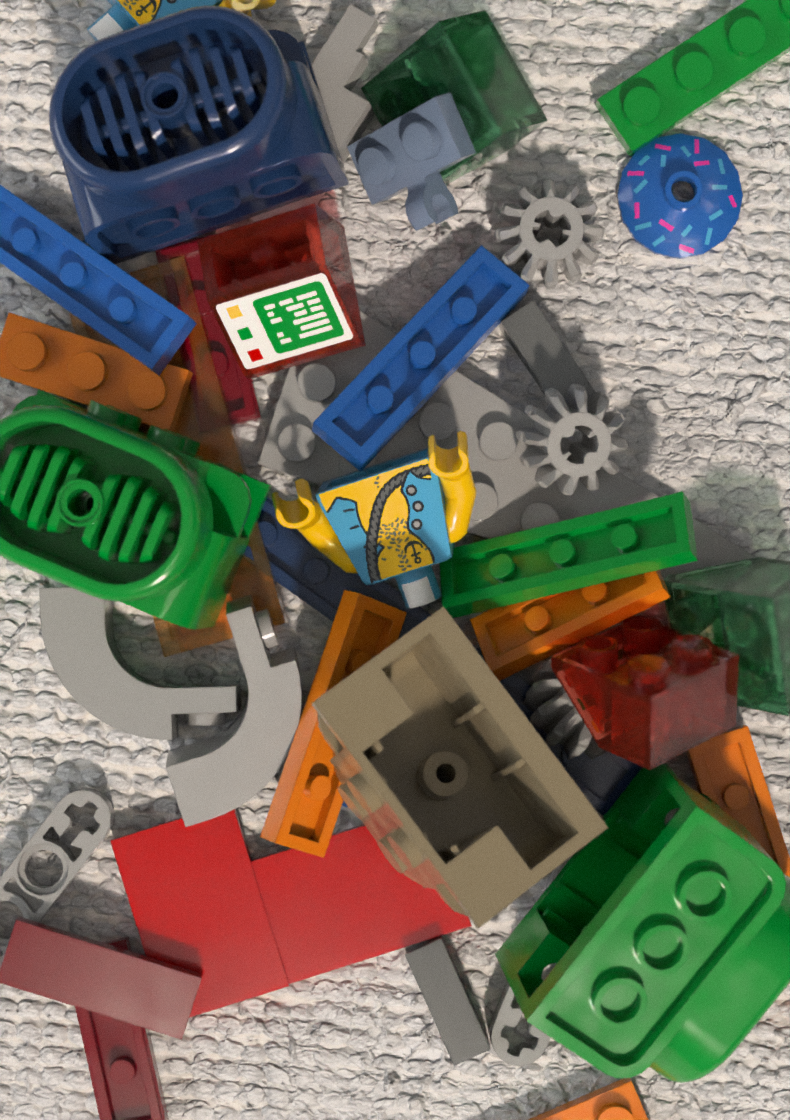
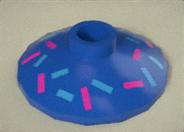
(675, 226)

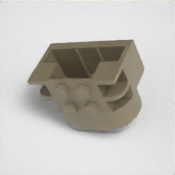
(452, 772)

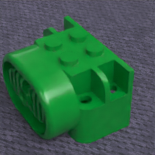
(122, 509)
(657, 937)

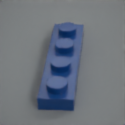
(89, 285)
(420, 358)

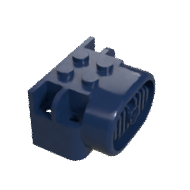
(189, 129)

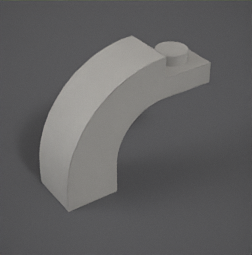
(91, 668)
(243, 758)

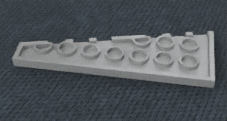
(506, 490)

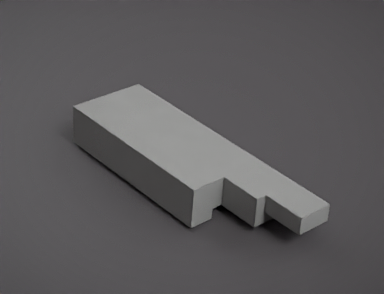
(337, 72)

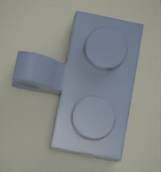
(411, 156)

